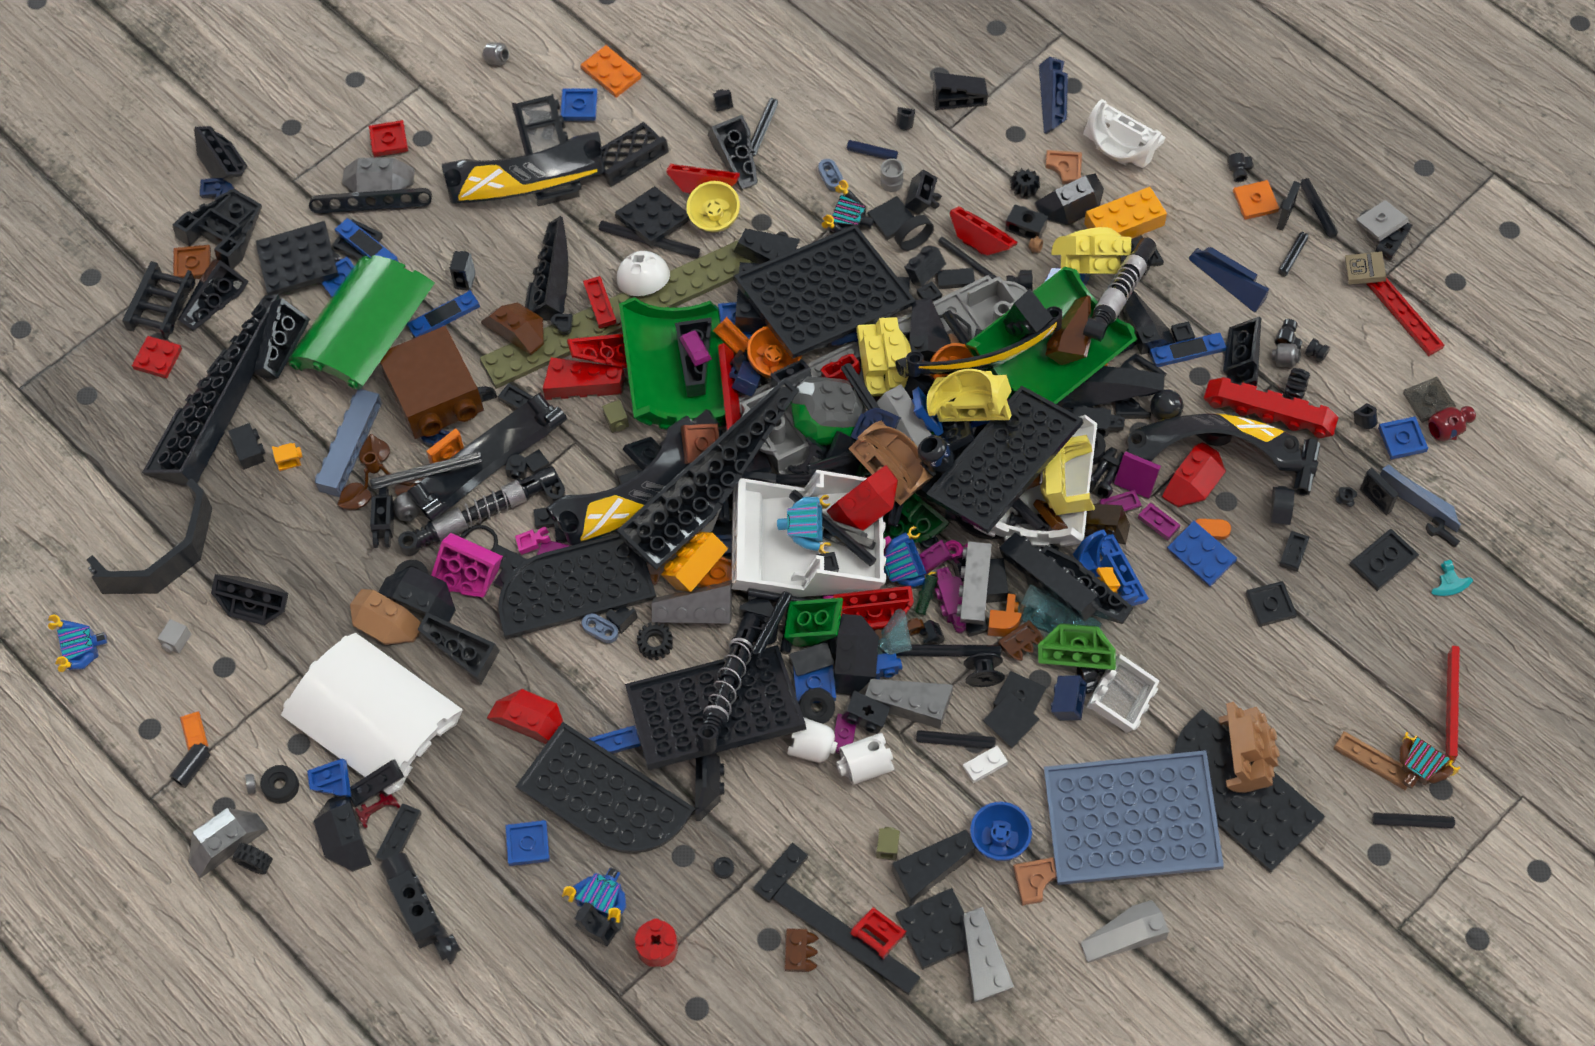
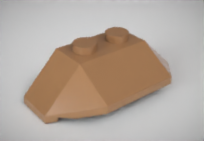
(383, 618)

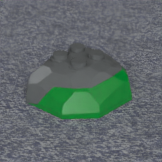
(826, 407)

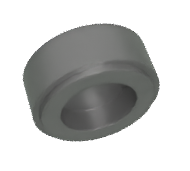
(250, 783)

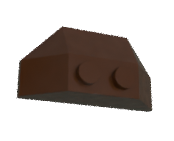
(517, 326)

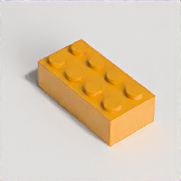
(1130, 214)

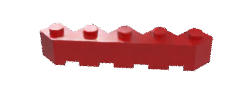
(1271, 407)

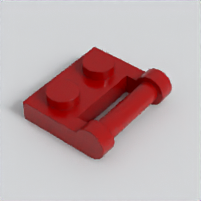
(882, 928)

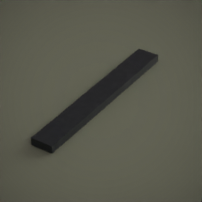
(839, 934)

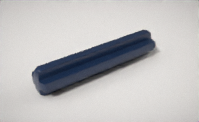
(872, 150)

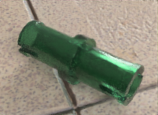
(926, 594)

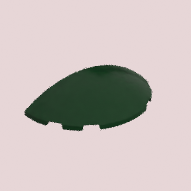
(914, 513)

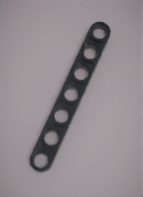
(377, 195)

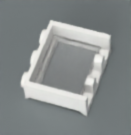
(1124, 694)

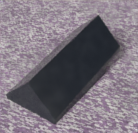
(1243, 352)

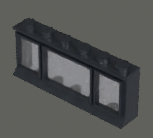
(541, 129)

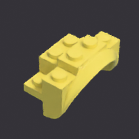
(1092, 250)
(879, 349)
(977, 395)

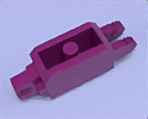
(948, 593)

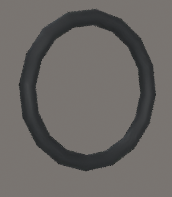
(482, 527)

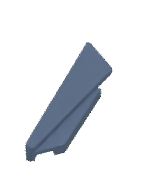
(1421, 498)

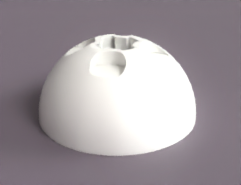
(642, 273)

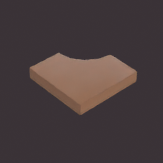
(1065, 164)
(1033, 878)

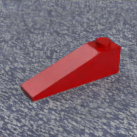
(600, 349)

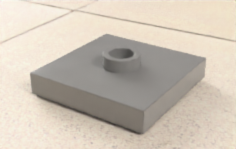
(1382, 220)

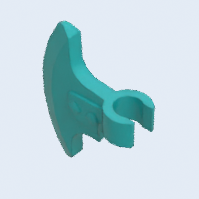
(1450, 582)

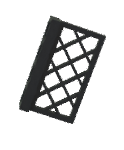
(634, 160)

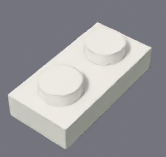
(985, 764)

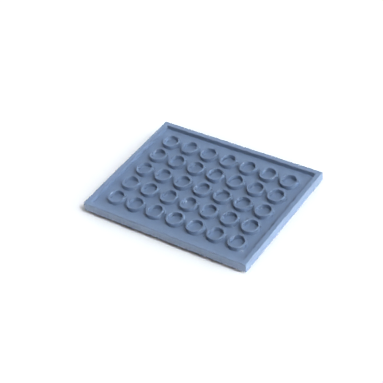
(1133, 818)

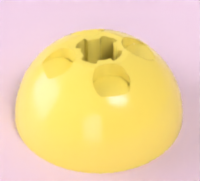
(713, 206)

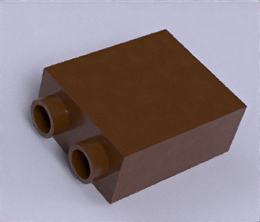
(431, 383)

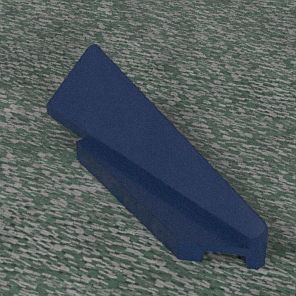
(1053, 93)
(1231, 276)

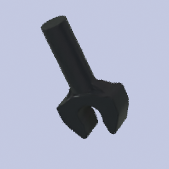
(1441, 531)

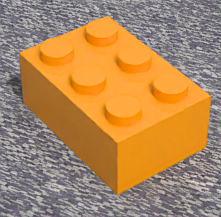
(694, 561)

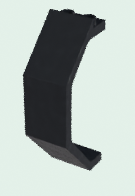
(167, 567)

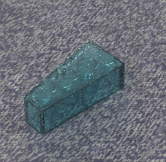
(1048, 613)

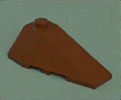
(1069, 342)

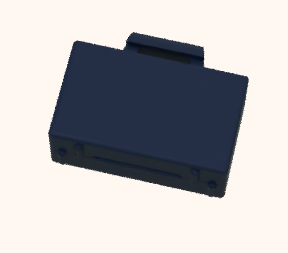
(745, 380)

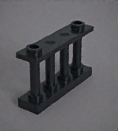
(147, 289)

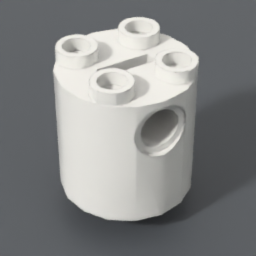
(865, 759)

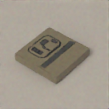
(1365, 268)

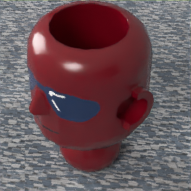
(1450, 422)

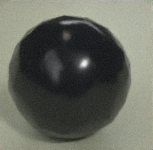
(1166, 404)

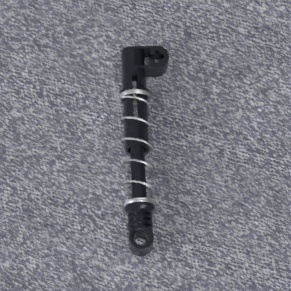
(715, 715)

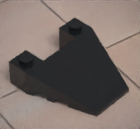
(225, 222)

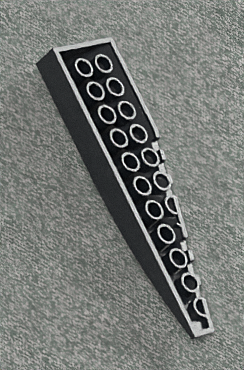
(204, 418)

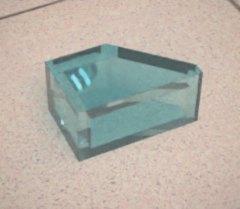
(896, 634)

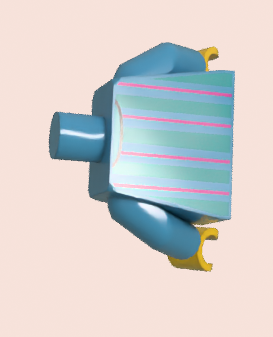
(805, 523)

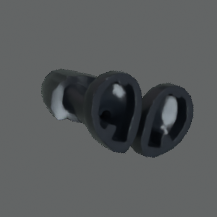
(1109, 463)

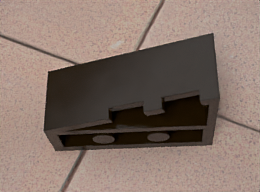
(1108, 518)

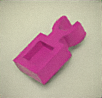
(529, 540)

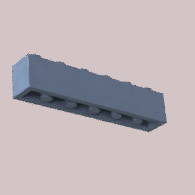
(348, 442)

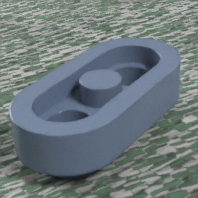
(830, 176)
(601, 628)

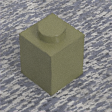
(615, 416)
(888, 843)

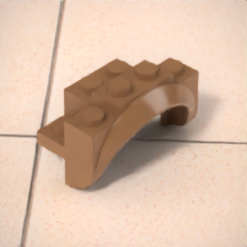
(897, 453)
(1250, 741)

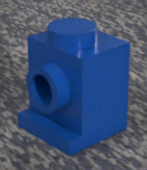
(888, 665)

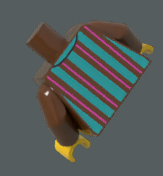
(1423, 762)

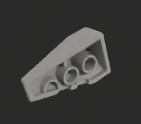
(899, 403)
(1132, 929)

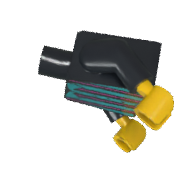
(847, 212)

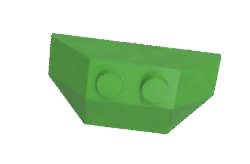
(1077, 647)

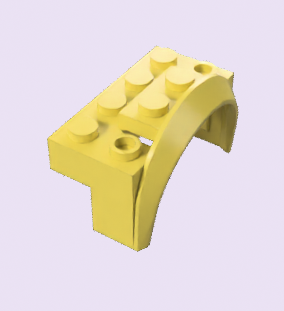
(1053, 481)

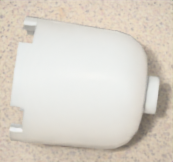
(814, 742)

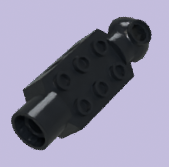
(417, 907)

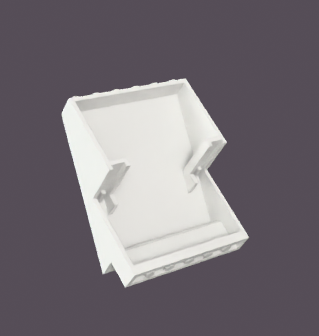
(771, 560)

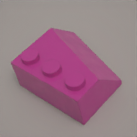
(466, 566)

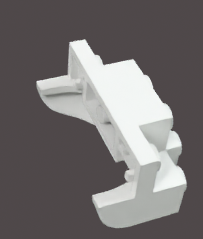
(1125, 138)

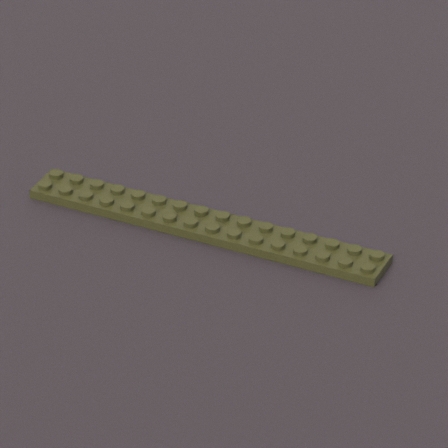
(683, 285)

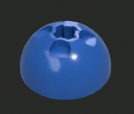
(1003, 822)

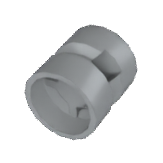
(892, 175)

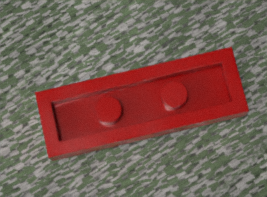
(599, 302)

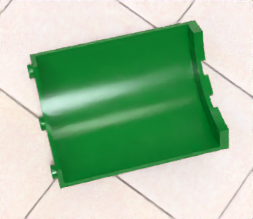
(361, 320)
(656, 366)
(1032, 366)

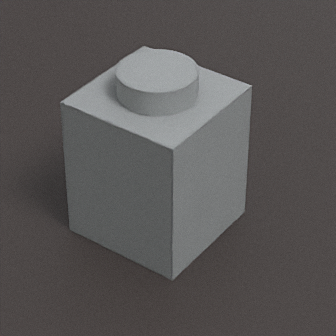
(174, 636)

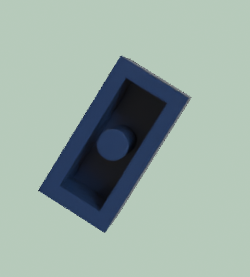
(1069, 698)

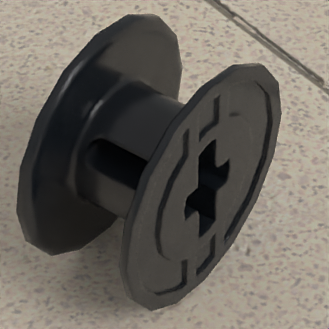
(984, 672)

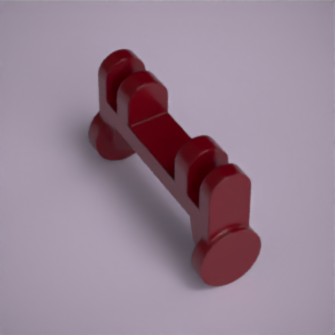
(385, 801)

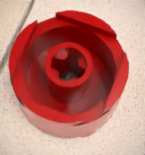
(656, 955)

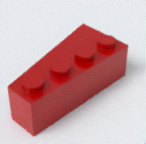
(581, 379)

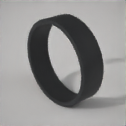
(919, 239)

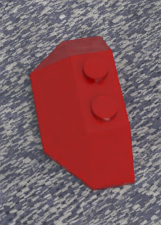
(689, 177)
(980, 233)
(1195, 476)
(866, 501)
(877, 605)
(527, 715)

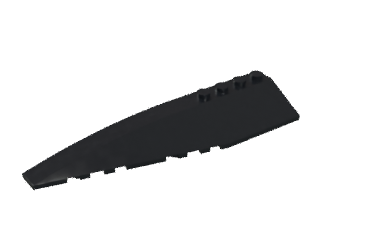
(705, 484)

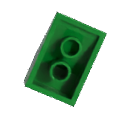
(813, 621)

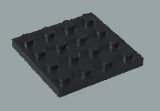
(297, 258)

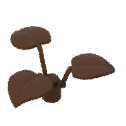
(371, 454)

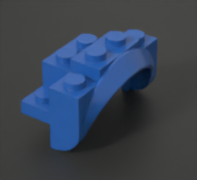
(1089, 555)

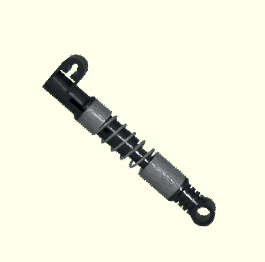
(1114, 298)
(509, 496)

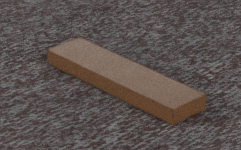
(1371, 759)

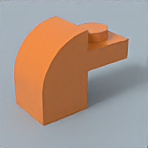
(1004, 622)

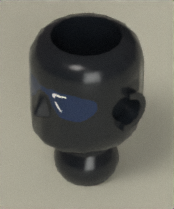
(935, 454)

